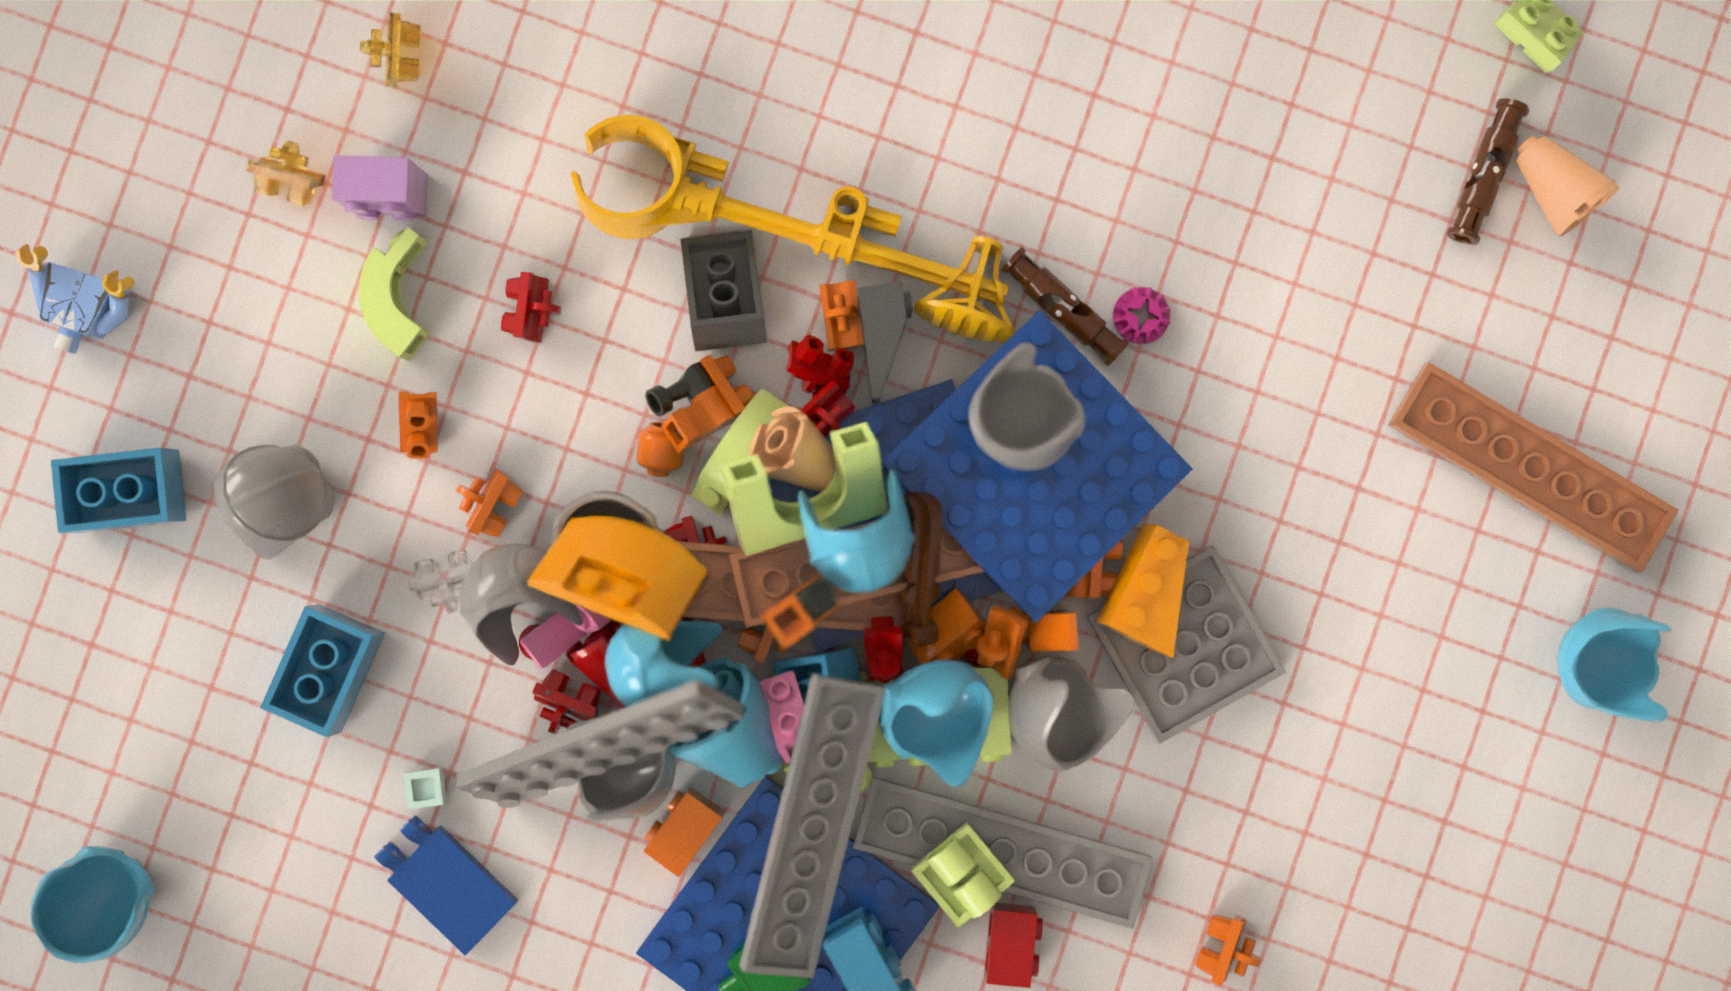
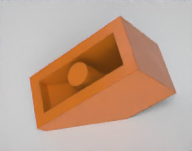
(1052, 632)

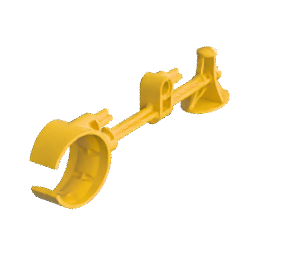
(835, 236)

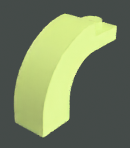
(381, 295)
(734, 446)

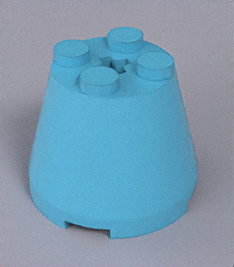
(746, 746)

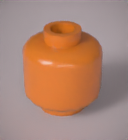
(657, 452)

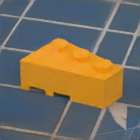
(1149, 590)

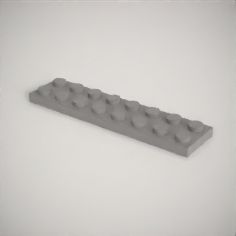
(601, 744)
(812, 826)
(1043, 860)

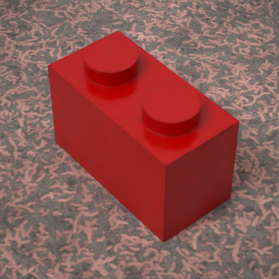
(1011, 945)

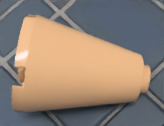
(1563, 183)
(794, 450)

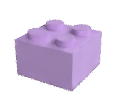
(379, 187)

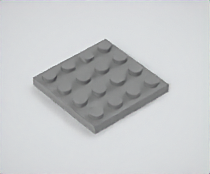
(1215, 657)

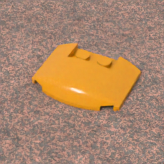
(621, 572)

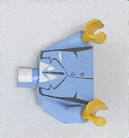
(75, 299)

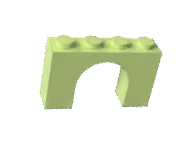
(850, 497)
(995, 745)

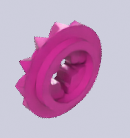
(1126, 322)

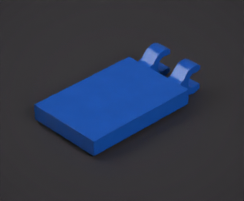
(446, 884)

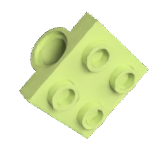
(1541, 29)
(963, 875)

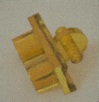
(398, 34)
(271, 171)

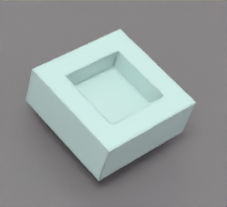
(424, 788)

